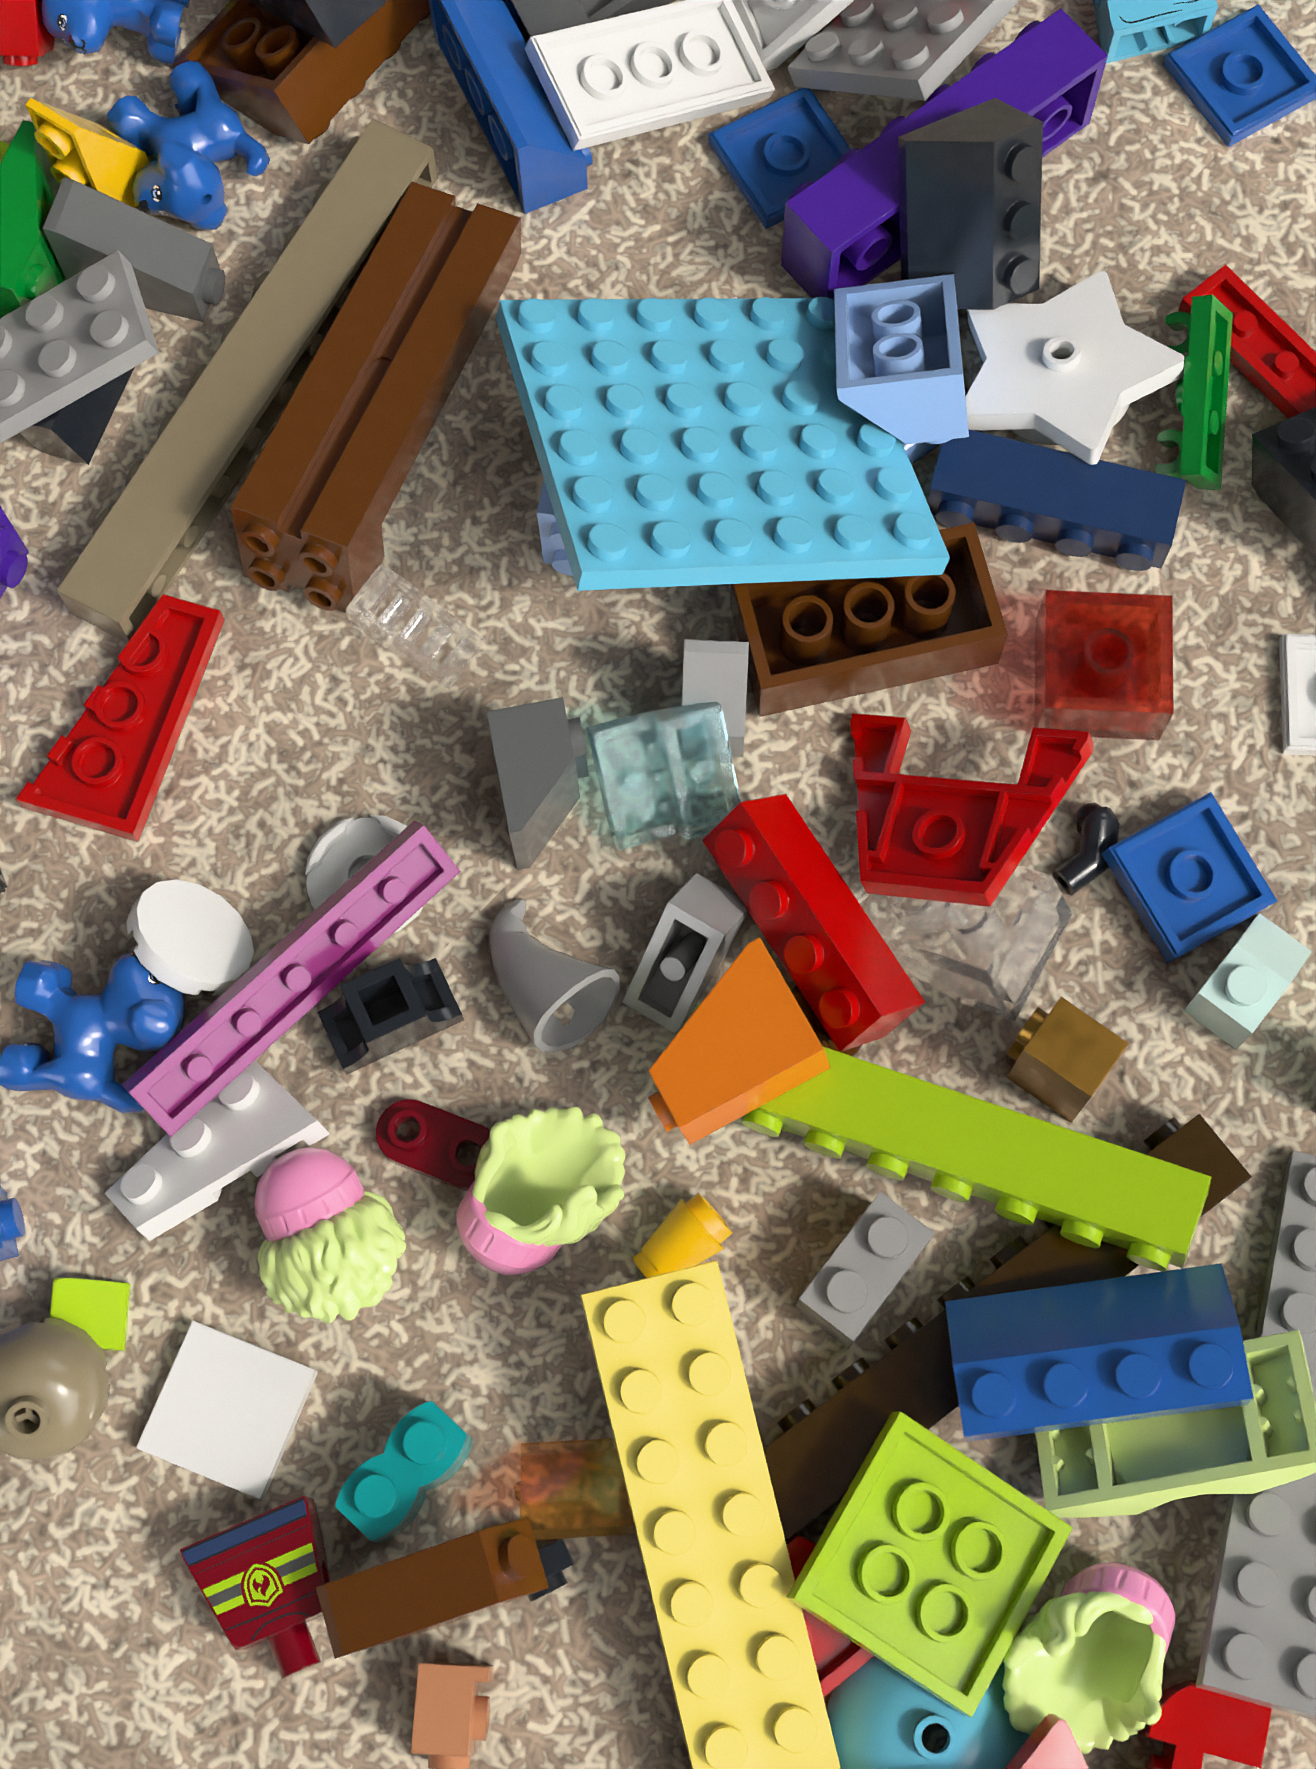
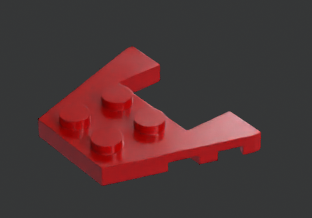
(952, 834)

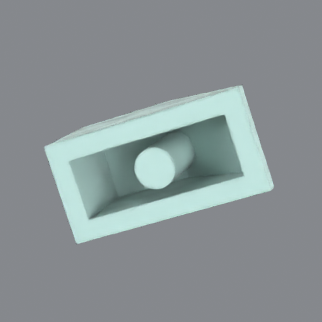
(1248, 982)

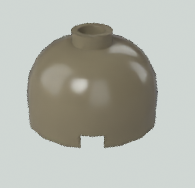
(49, 1388)

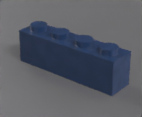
(1056, 499)

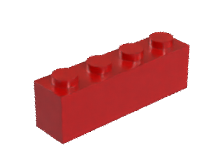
(812, 921)

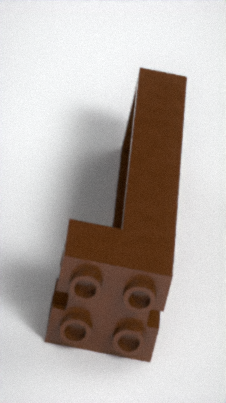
(371, 398)

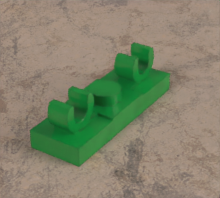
(1200, 393)

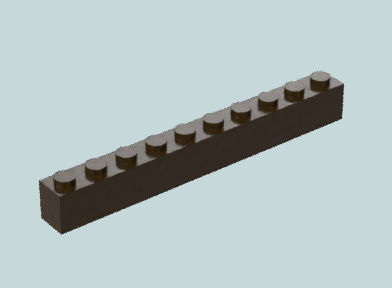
(829, 1443)

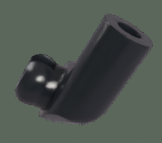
(1098, 832)

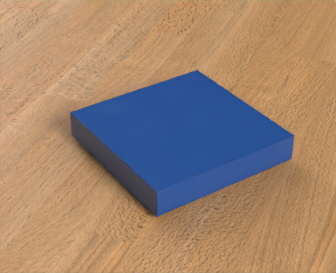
(1242, 75)
(778, 151)
(1189, 877)

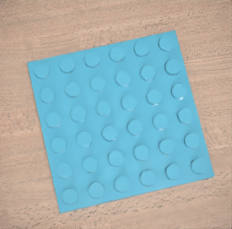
(710, 445)

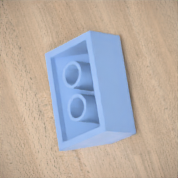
(902, 357)

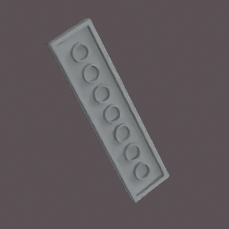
(1264, 1583)

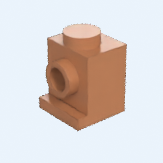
(450, 1713)

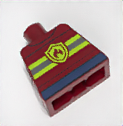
(265, 1581)

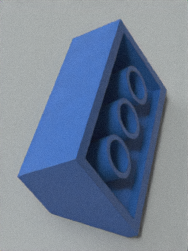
(508, 99)
(1097, 1353)

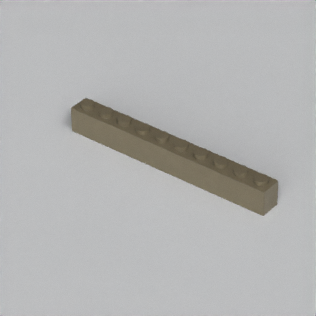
(242, 389)

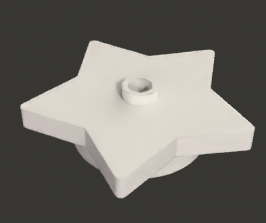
(1064, 368)

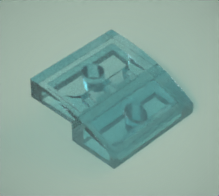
(664, 773)

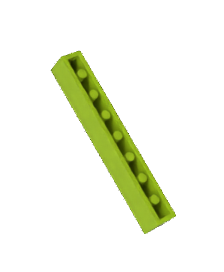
(995, 1155)

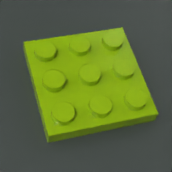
(930, 1563)

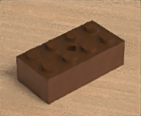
(868, 634)

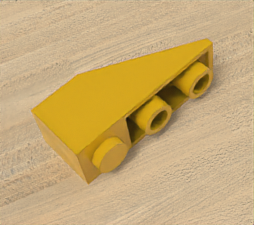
(86, 151)

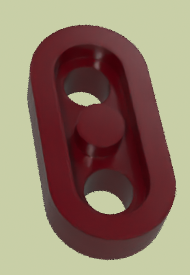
(437, 1144)

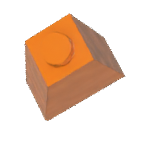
(736, 1050)

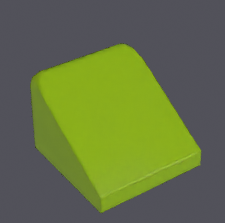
(95, 1307)

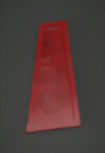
(125, 739)

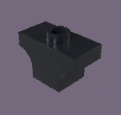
(388, 1012)

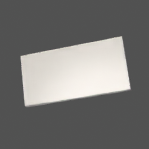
(648, 70)

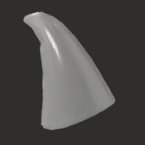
(542, 979)

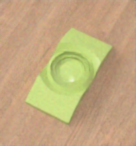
(1177, 1456)

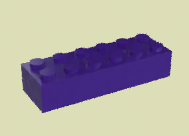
(849, 220)

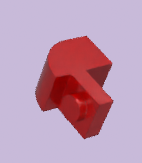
(1208, 1723)

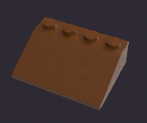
(288, 76)

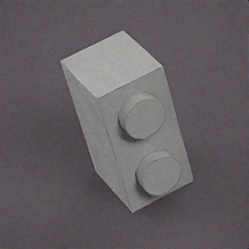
(864, 1270)

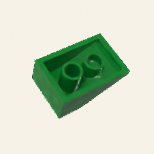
(26, 198)

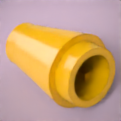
(684, 1238)

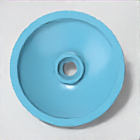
(882, 1715)

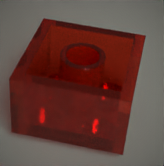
(1104, 663)

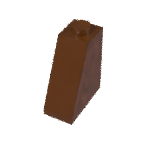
(432, 1587)

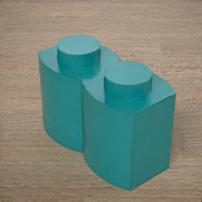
(391, 1487)

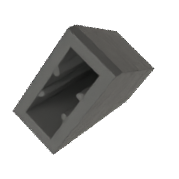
(171, 266)

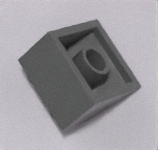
(538, 771)

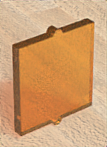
(573, 1490)

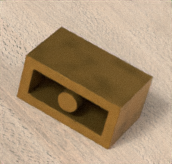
(1063, 1057)

